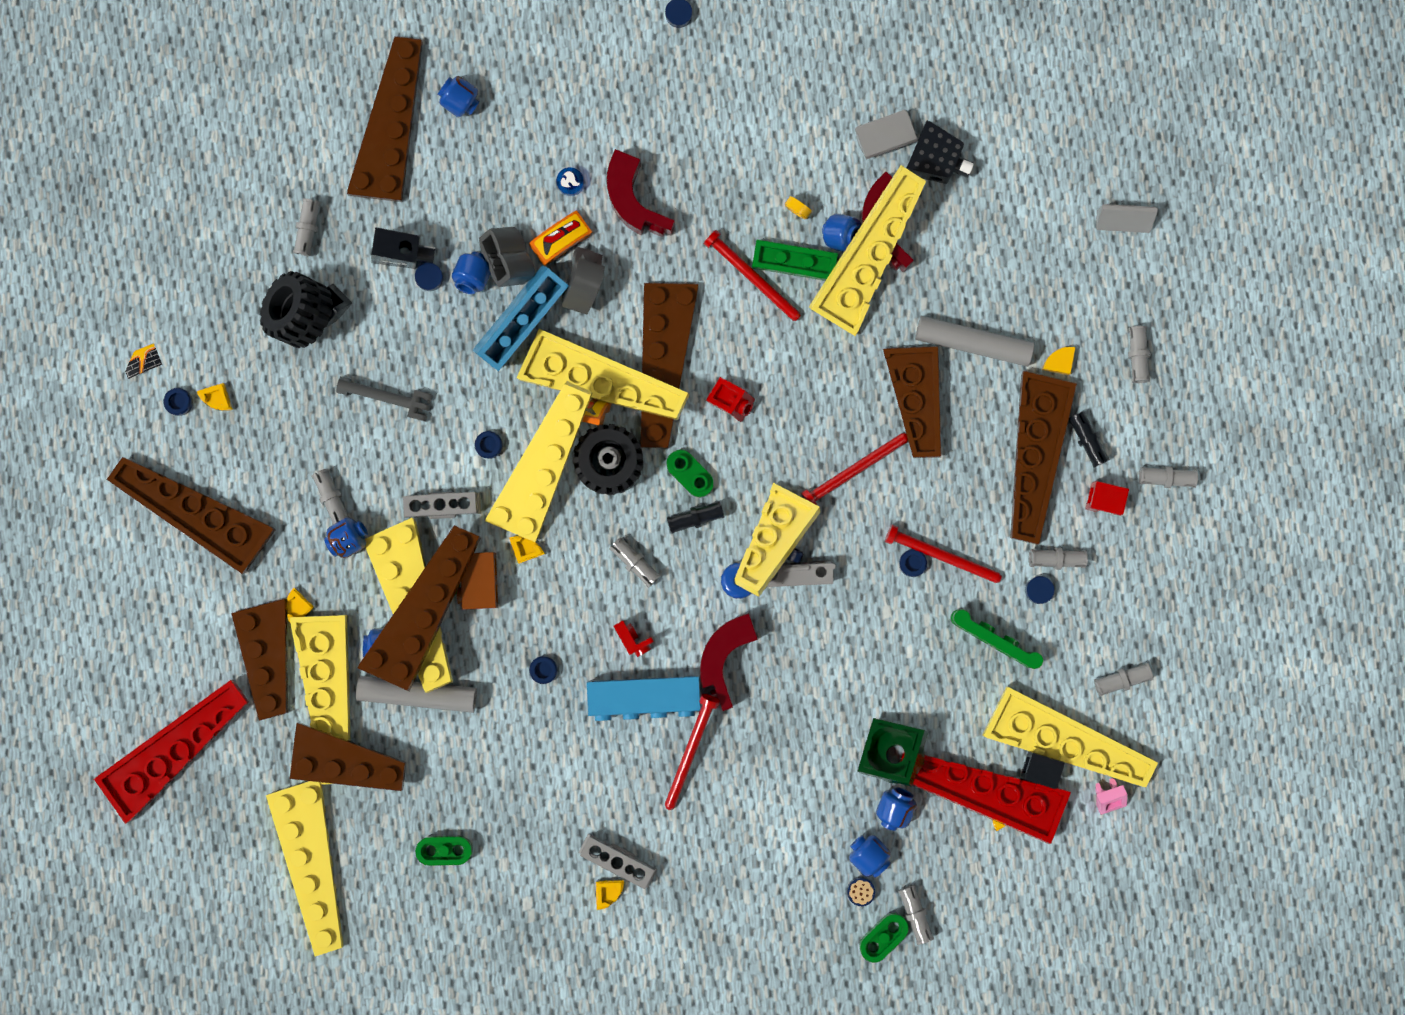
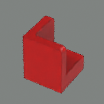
(1107, 498)

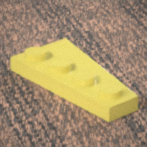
(780, 529)

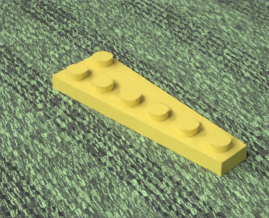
(858, 272)
(555, 361)
(534, 481)
(398, 564)
(324, 671)
(1046, 732)
(305, 845)

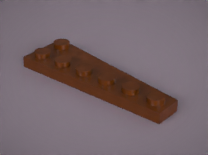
(385, 145)
(666, 333)
(1040, 436)
(213, 525)
(413, 626)

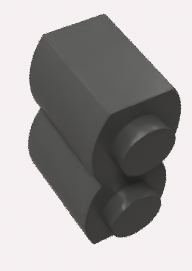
(506, 256)

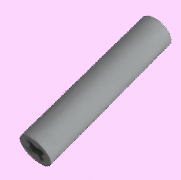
(974, 341)
(444, 698)

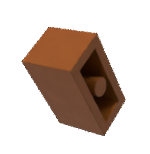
(479, 583)

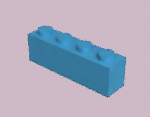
(520, 317)
(643, 696)

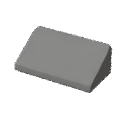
(885, 134)
(1125, 218)

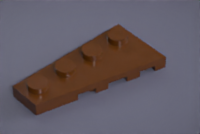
(917, 391)
(264, 652)
(333, 760)

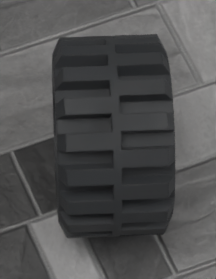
(296, 309)
(590, 442)

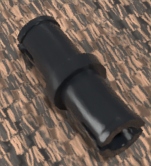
(1088, 439)
(695, 517)

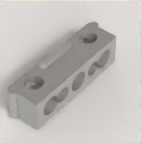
(448, 511)
(804, 574)
(616, 851)

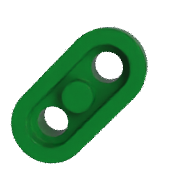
(688, 474)
(444, 850)
(886, 939)

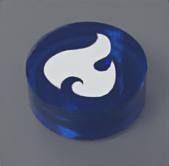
(570, 181)

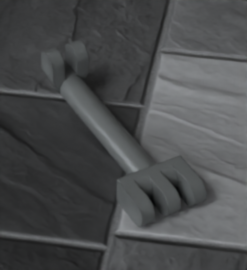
(413, 404)

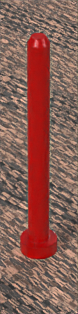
(714, 241)
(855, 469)
(940, 554)
(708, 704)

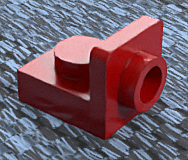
(731, 399)
(628, 635)

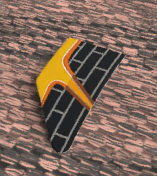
(143, 360)

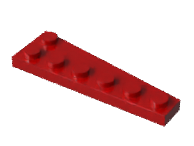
(152, 765)
(1002, 798)

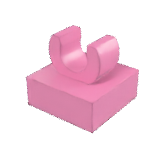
(1110, 799)

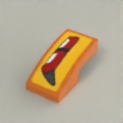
(560, 237)
(596, 412)

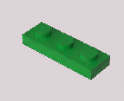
(793, 260)

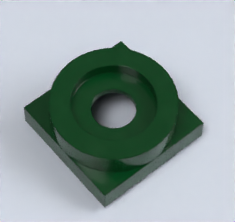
(880, 739)

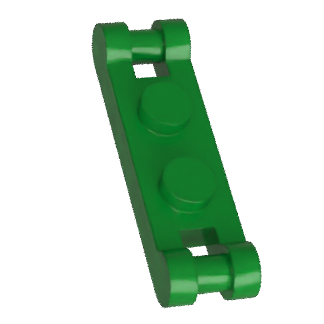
(1004, 645)

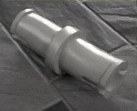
(306, 227)
(1139, 354)
(616, 459)
(1168, 477)
(330, 496)
(1057, 558)
(634, 561)
(1123, 679)
(916, 914)

